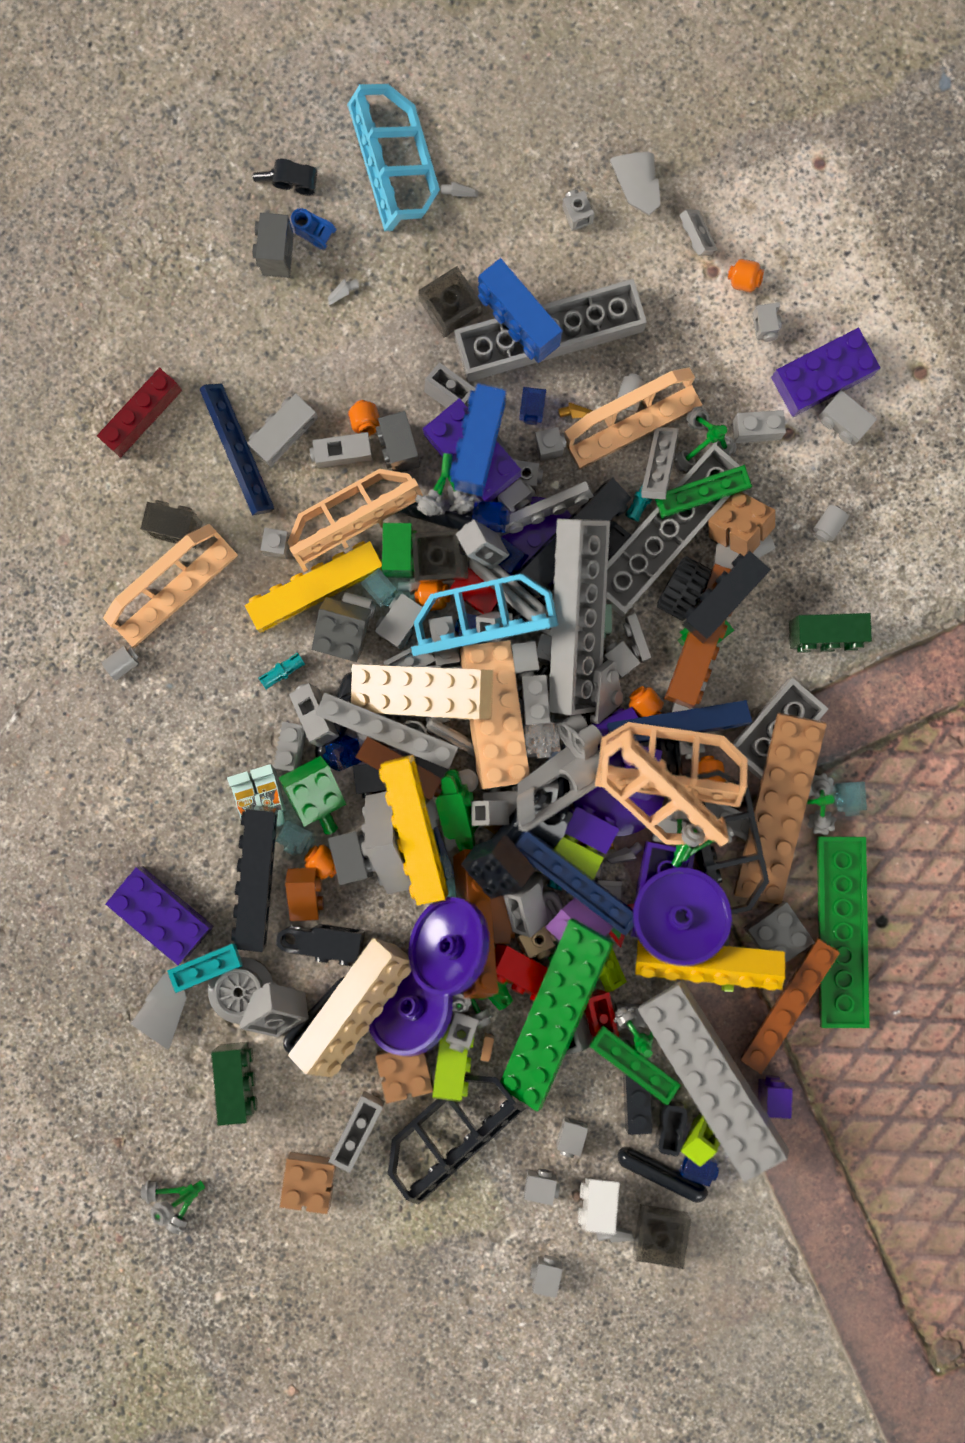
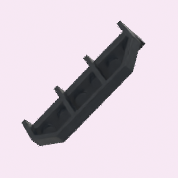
(708, 853)
(456, 1156)

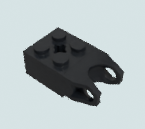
(549, 831)
(324, 943)

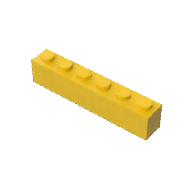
(313, 587)
(414, 830)
(728, 966)

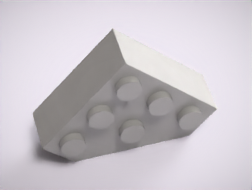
(382, 844)

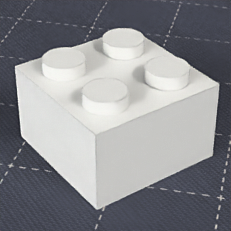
(599, 1205)

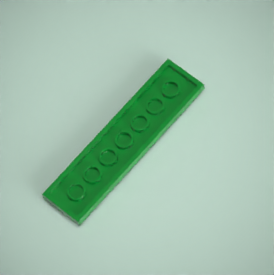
(845, 927)
(556, 1013)

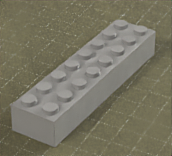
(584, 321)
(661, 539)
(580, 613)
(714, 1081)

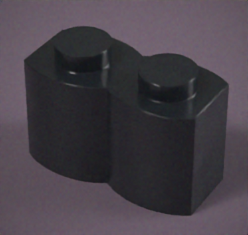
(669, 1135)

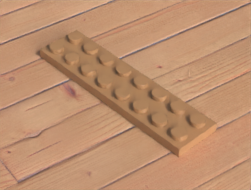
(781, 803)

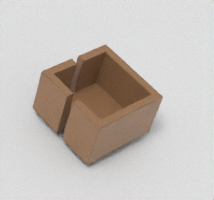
(741, 516)
(404, 1075)
(306, 1183)

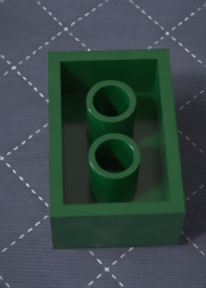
(830, 632)
(233, 1083)

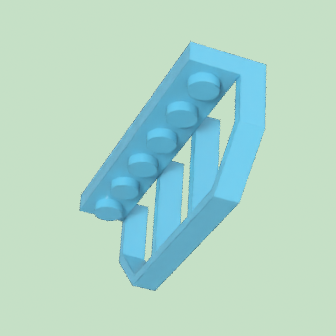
(372, 153)
(493, 631)

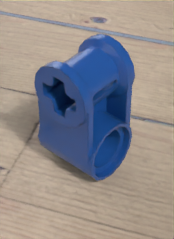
(315, 231)

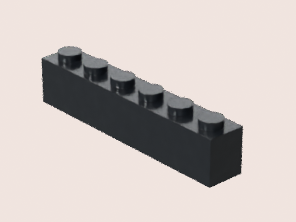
(607, 502)
(255, 878)

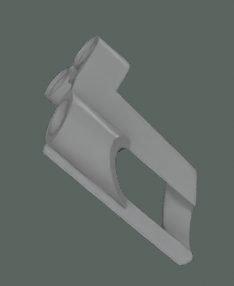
(575, 763)

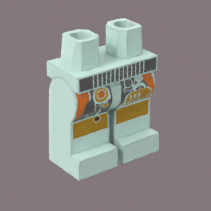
(267, 788)

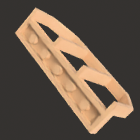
(636, 425)
(356, 522)
(176, 592)
(668, 785)
(704, 789)

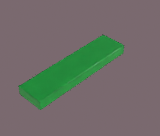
(704, 491)
(634, 1065)

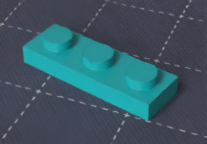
(205, 968)

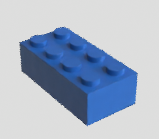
(518, 311)
(479, 439)

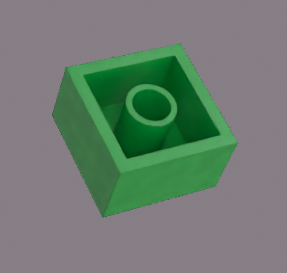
(397, 550)

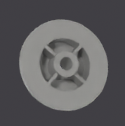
(224, 994)

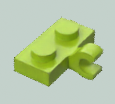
(612, 974)

